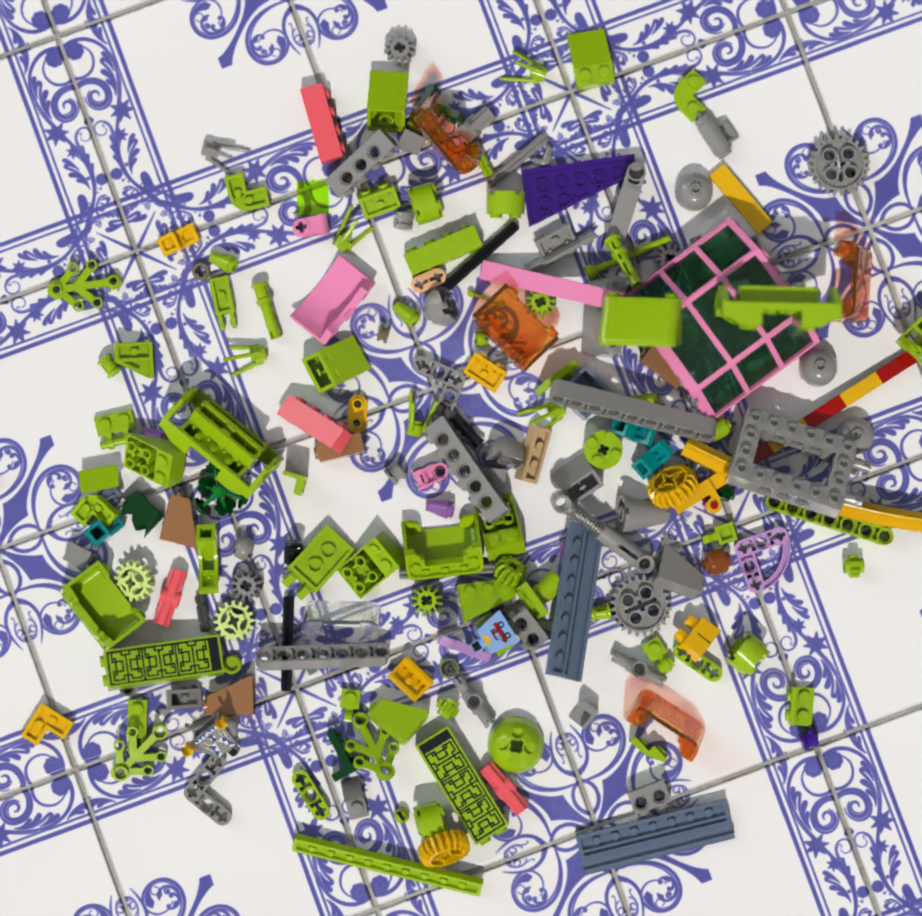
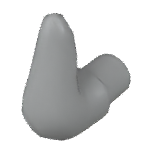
(545, 161)

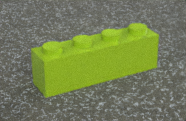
(443, 250)

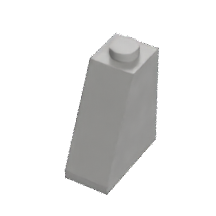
(676, 573)

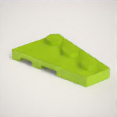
(482, 596)

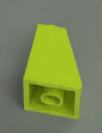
(387, 101)

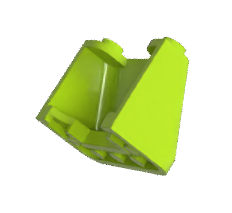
(641, 321)
(443, 549)
(102, 606)

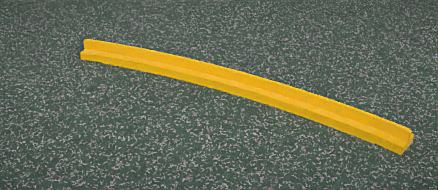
(868, 512)

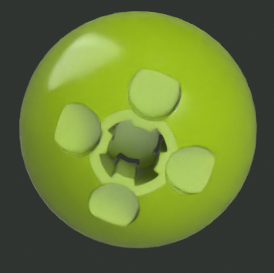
(502, 743)

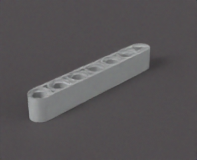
(313, 661)

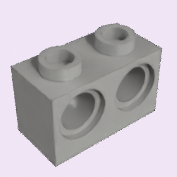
(531, 627)
(647, 791)

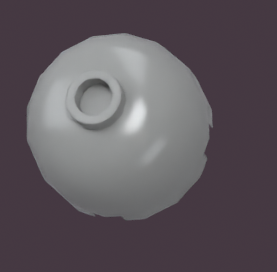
(693, 192)
(440, 308)
(817, 367)
(858, 430)
(505, 452)

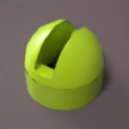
(480, 339)
(405, 813)

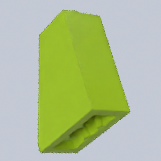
(398, 719)

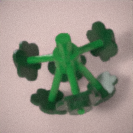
(208, 486)

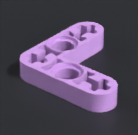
(462, 647)

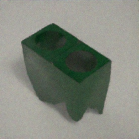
(143, 512)

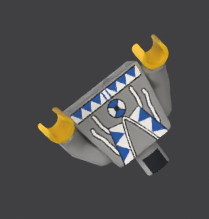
(214, 737)

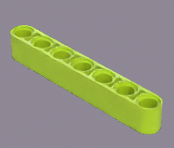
(836, 525)

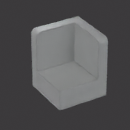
(411, 142)
(77, 555)
(583, 714)

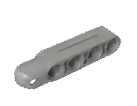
(626, 202)

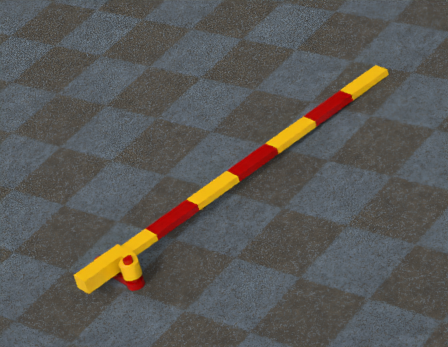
(707, 489)

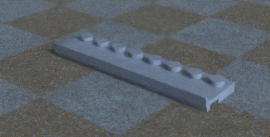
(574, 604)
(655, 836)

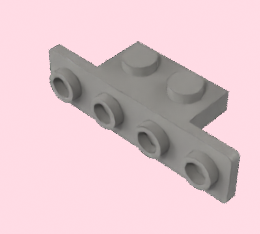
(557, 244)

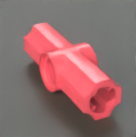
(170, 597)
(504, 788)

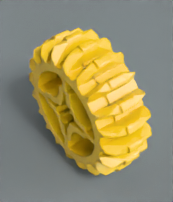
(672, 486)
(444, 848)

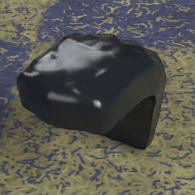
(292, 550)

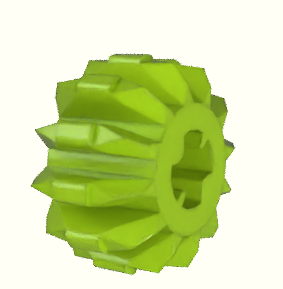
(536, 297)
(510, 571)
(426, 594)

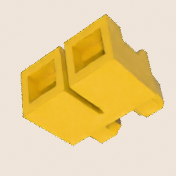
(699, 637)

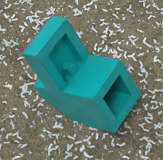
(633, 432)
(653, 458)
(99, 534)

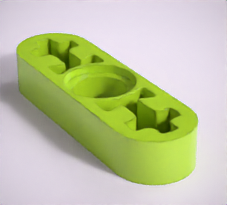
(706, 674)
(313, 809)

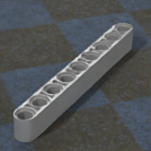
(632, 411)

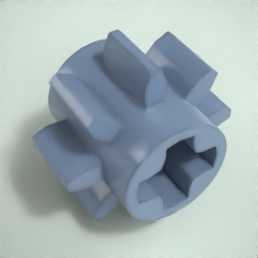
(111, 495)

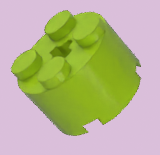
(425, 203)
(505, 203)
(598, 460)
(747, 653)
(429, 819)

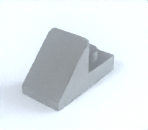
(183, 698)
(354, 799)

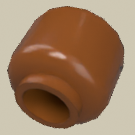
(716, 561)

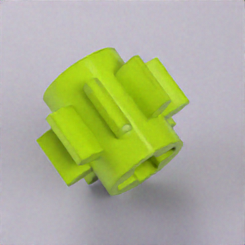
(853, 566)
(447, 708)

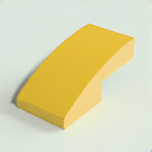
(179, 239)

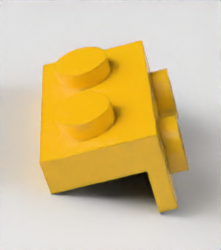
(485, 372)
(410, 678)

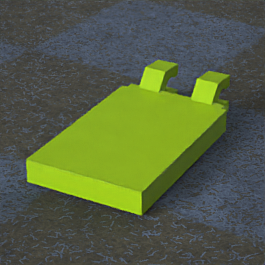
(318, 561)

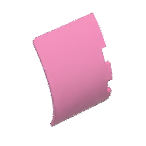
(333, 300)

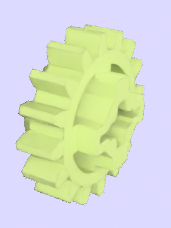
(134, 580)
(238, 630)

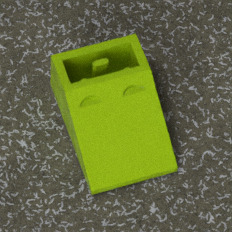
(336, 364)
(154, 459)
(504, 535)
(372, 564)

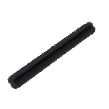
(481, 255)
(287, 639)

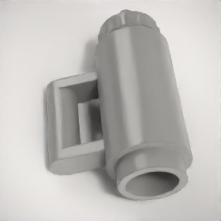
(713, 135)

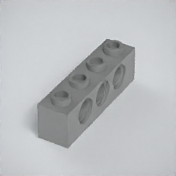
(337, 181)

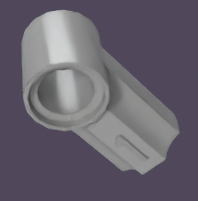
(473, 127)

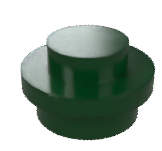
(726, 493)

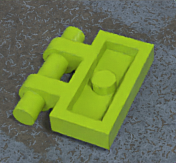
(114, 423)

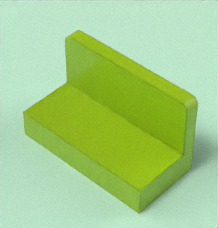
(99, 478)
(300, 483)

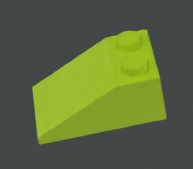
(590, 59)

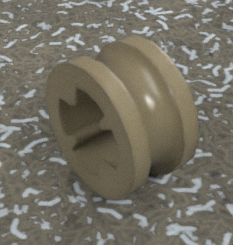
(205, 267)
(383, 333)

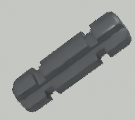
(202, 613)

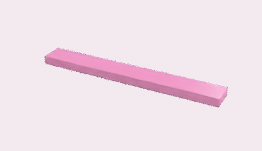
(544, 283)

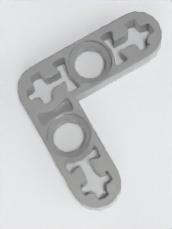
(449, 386)
(203, 794)

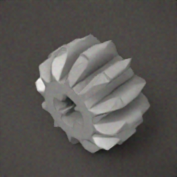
(395, 53)
(668, 252)
(249, 579)

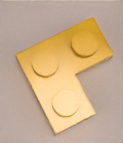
(44, 720)

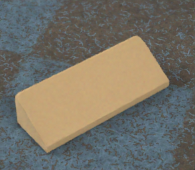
(535, 450)

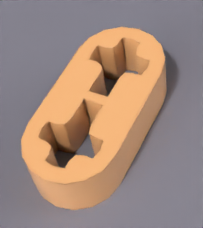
(426, 276)

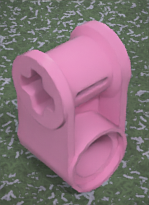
(316, 226)
(429, 476)

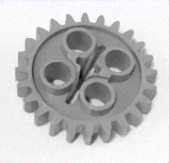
(856, 164)
(646, 622)

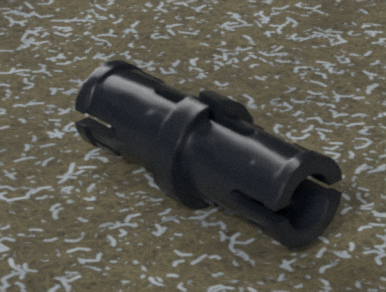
(466, 430)

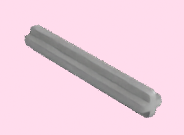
(517, 160)

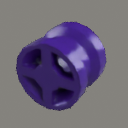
(808, 739)

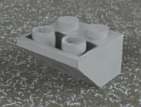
(577, 479)

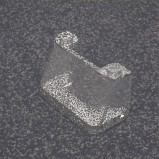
(361, 613)

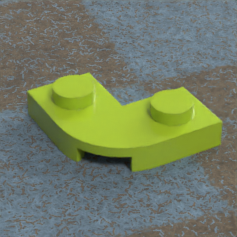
(684, 95)
(245, 199)
(95, 506)

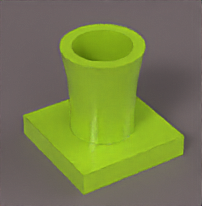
(539, 594)

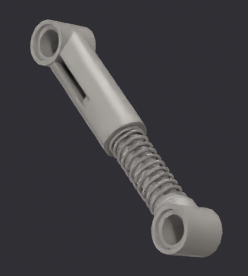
(603, 533)

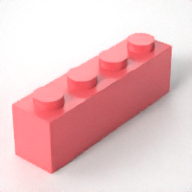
(321, 123)
(314, 424)

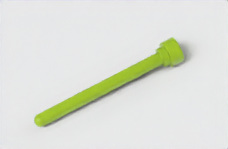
(593, 271)

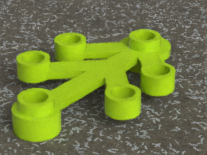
(81, 286)
(373, 750)
(138, 754)

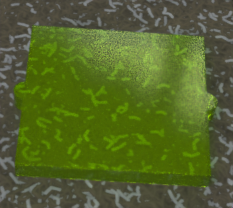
(312, 198)

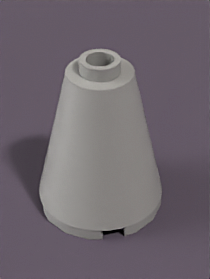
(638, 514)

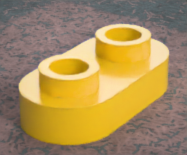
(357, 414)

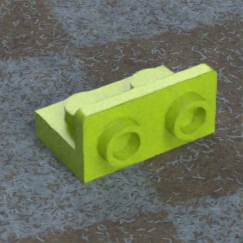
(378, 199)
(800, 706)

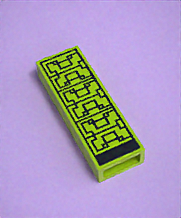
(162, 662)
(462, 785)

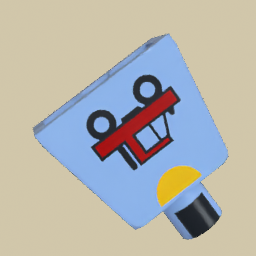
(493, 635)

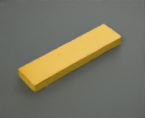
(740, 199)

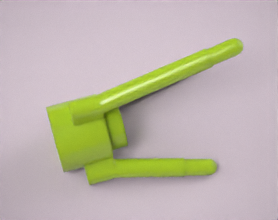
(537, 71)
(342, 240)
(257, 354)
(553, 411)
(415, 427)

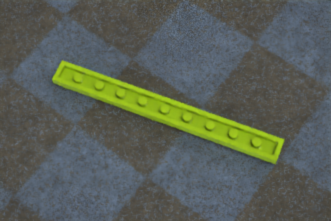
(387, 864)

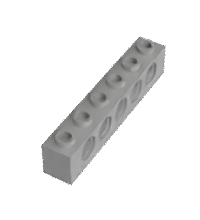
(498, 507)

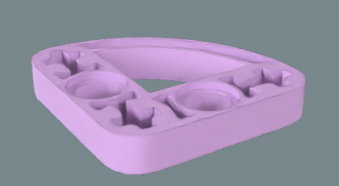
(750, 556)

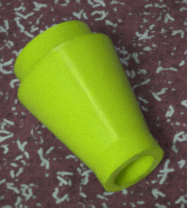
(225, 262)
(407, 314)

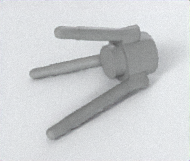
(212, 150)

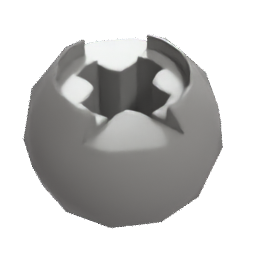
(243, 548)

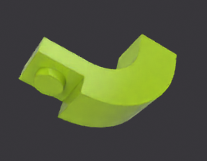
(208, 558)

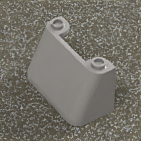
(592, 321)

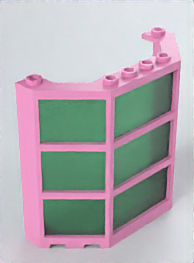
(717, 358)

